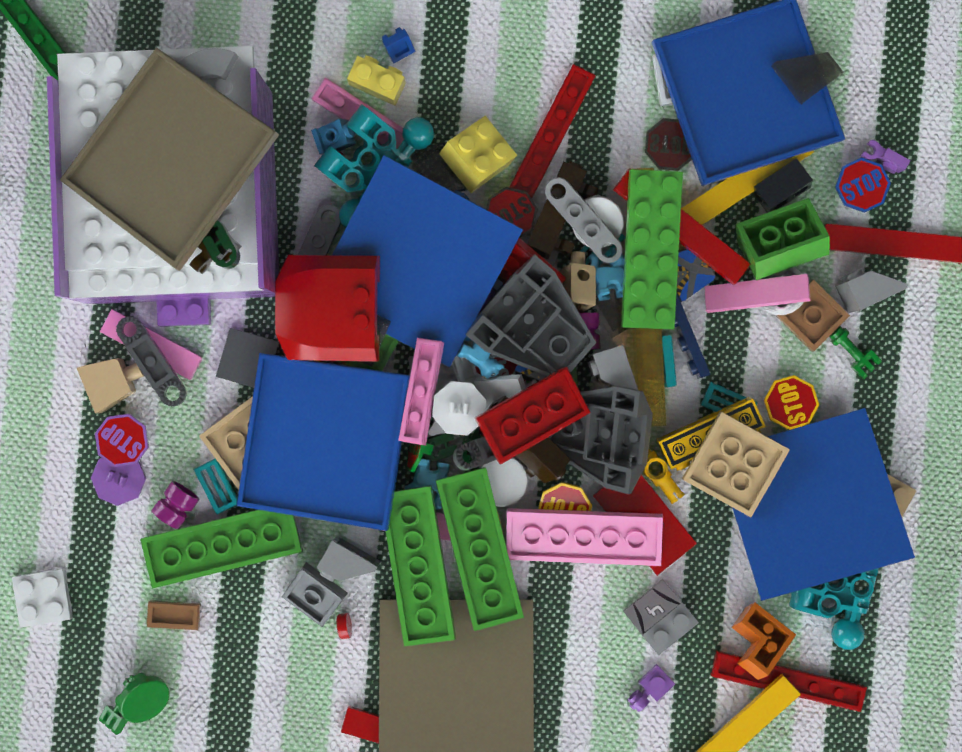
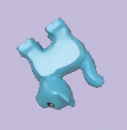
(609, 277)
(477, 356)
(426, 477)

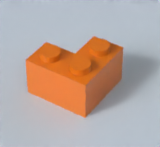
(767, 639)

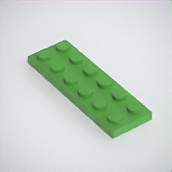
(651, 249)
(219, 546)
(479, 548)
(419, 568)

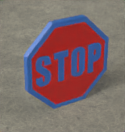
(862, 185)

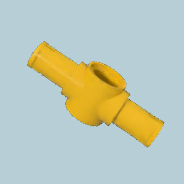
(663, 479)

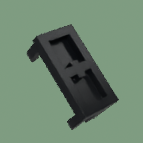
(783, 186)

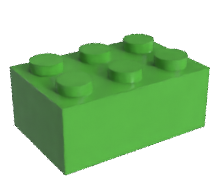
(783, 239)

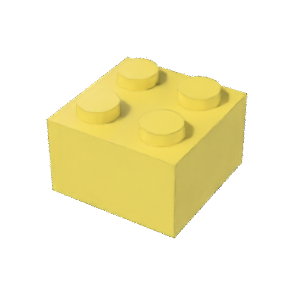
(478, 154)

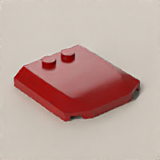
(328, 307)

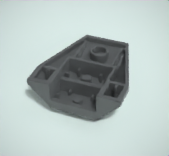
(533, 322)
(610, 440)

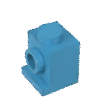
(343, 136)

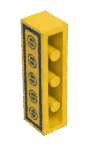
(682, 444)

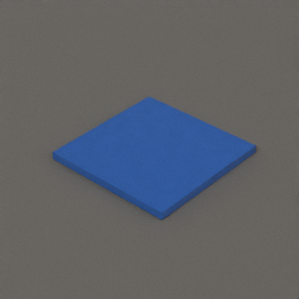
(731, 98)
(433, 254)
(323, 441)
(824, 510)

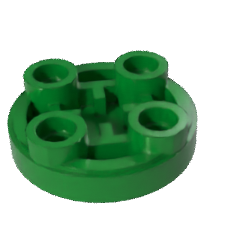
(143, 698)

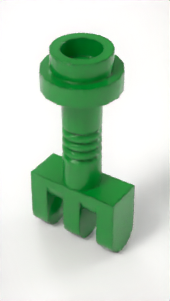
(840, 337)
(111, 715)

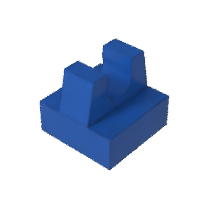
(398, 45)

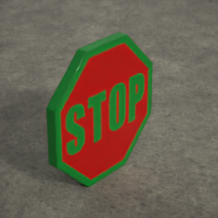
(415, 454)

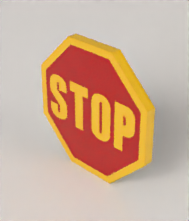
(791, 402)
(565, 497)

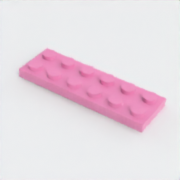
(584, 536)

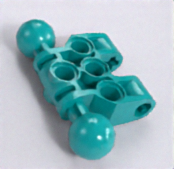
(416, 135)
(846, 632)

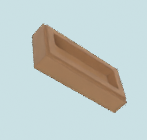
(173, 615)

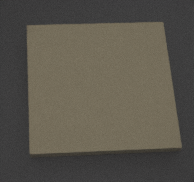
(169, 158)
(457, 691)

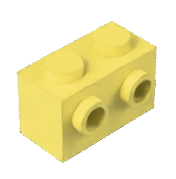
(377, 80)

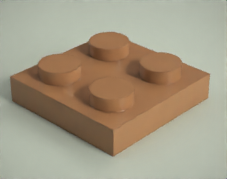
(815, 318)

